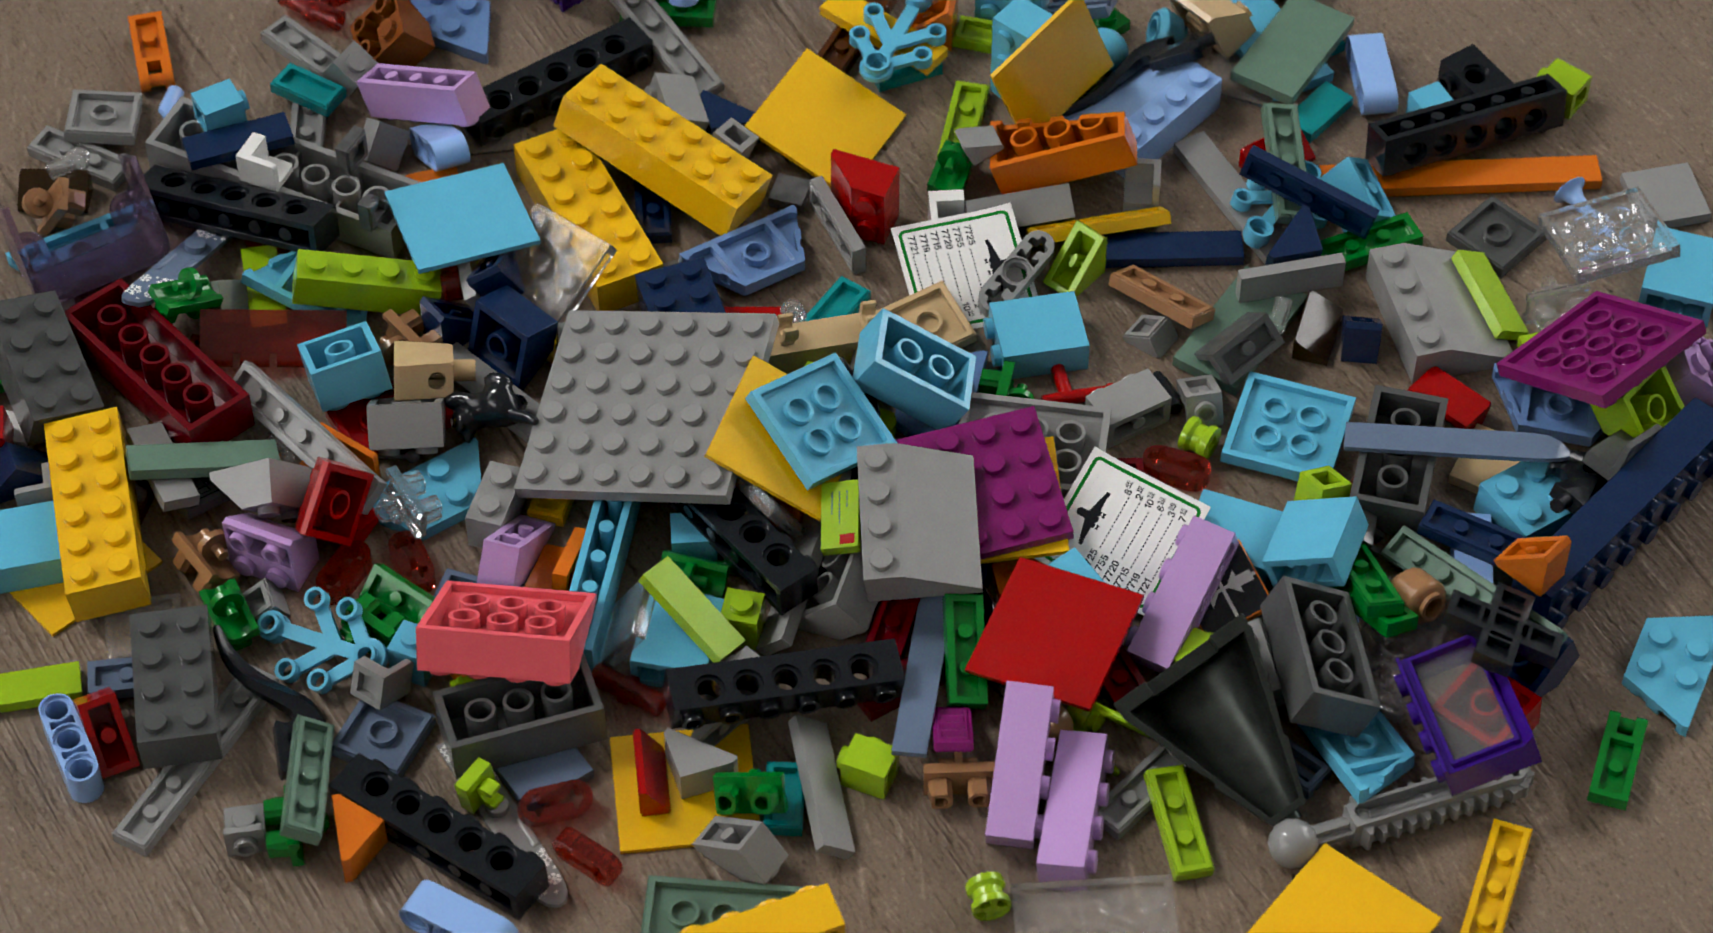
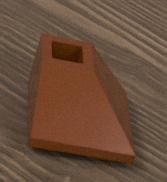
(393, 33)

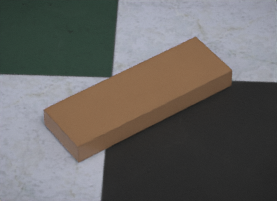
(1162, 296)

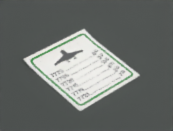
(962, 253)
(1125, 522)

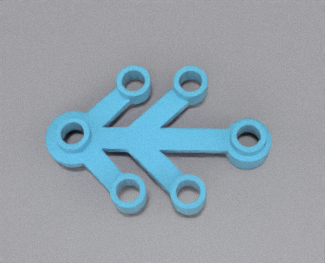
(879, 64)
(1260, 228)
(326, 644)

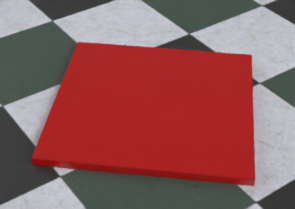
(1055, 632)

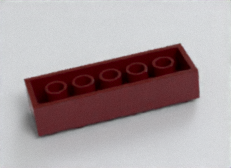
(159, 368)

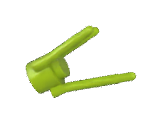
(1094, 720)

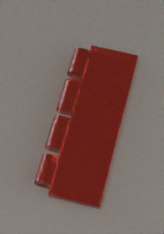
(262, 333)

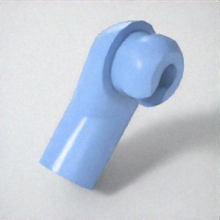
(169, 100)

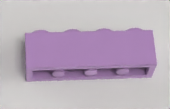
(423, 94)
(1183, 593)
(1020, 765)
(1073, 807)

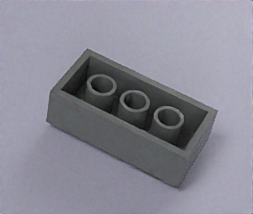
(42, 365)
(1398, 484)
(1320, 657)
(175, 687)
(518, 720)

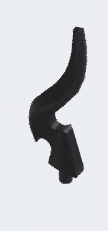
(1158, 53)
(1575, 484)
(274, 693)

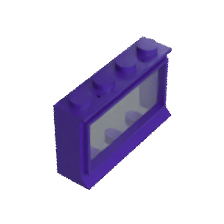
(1466, 716)

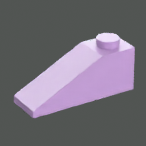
(513, 551)

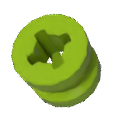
(1199, 437)
(988, 896)

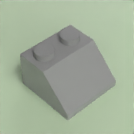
(406, 425)
(265, 487)

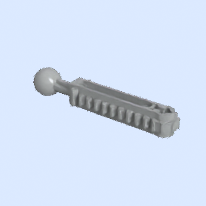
(1390, 814)

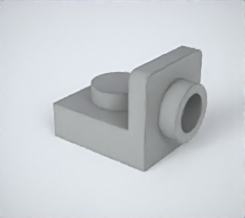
(1202, 399)
(244, 830)

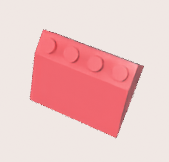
(505, 632)

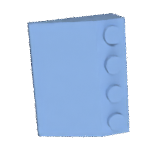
(1162, 105)

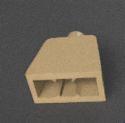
(428, 370)

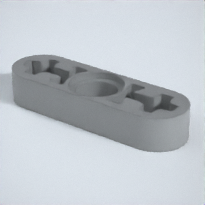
(1018, 258)

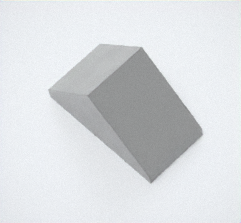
(695, 763)

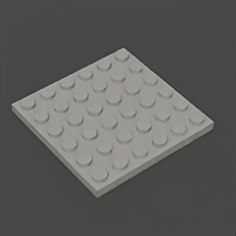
(639, 405)

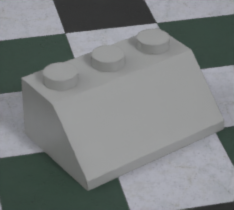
(841, 601)

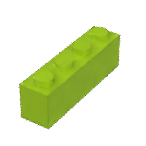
(361, 282)

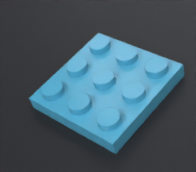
(818, 419)
(1286, 427)

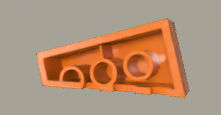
(1061, 150)

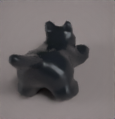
(490, 408)

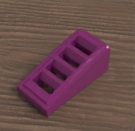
(952, 729)

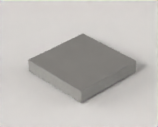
(103, 117)
(1671, 193)

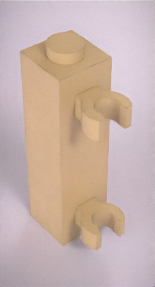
(818, 338)

